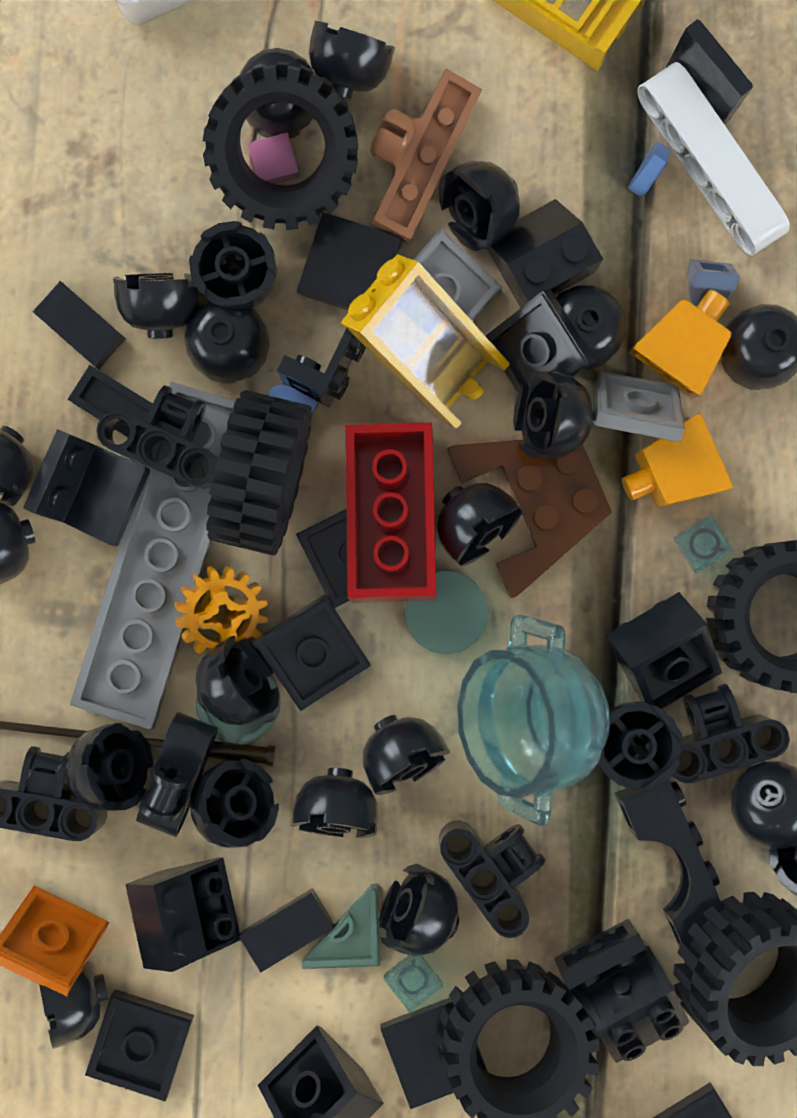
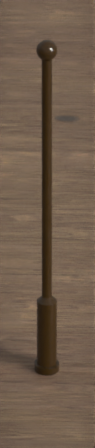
(220, 750)

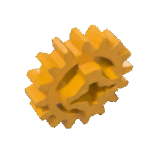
(204, 615)

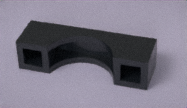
(658, 817)

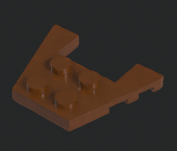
(556, 497)

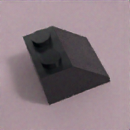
(545, 252)
(665, 651)
(319, 1082)

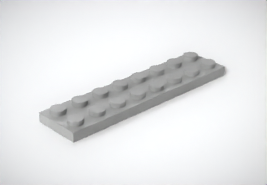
(158, 554)

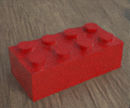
(390, 513)

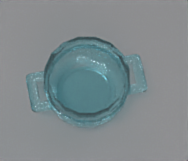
(531, 719)

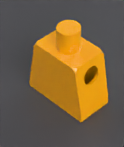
(686, 343)
(679, 469)

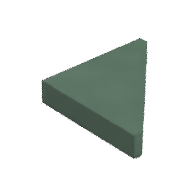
(353, 939)

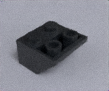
(183, 914)

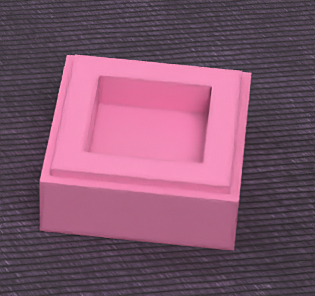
(274, 158)

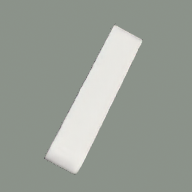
(713, 159)

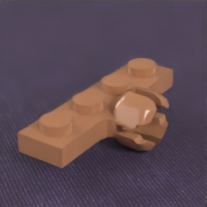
(419, 152)

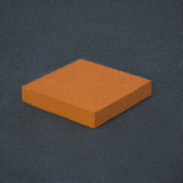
(50, 940)

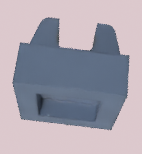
(710, 275)

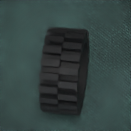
(241, 185)
(258, 472)
(733, 613)
(730, 939)
(548, 1085)

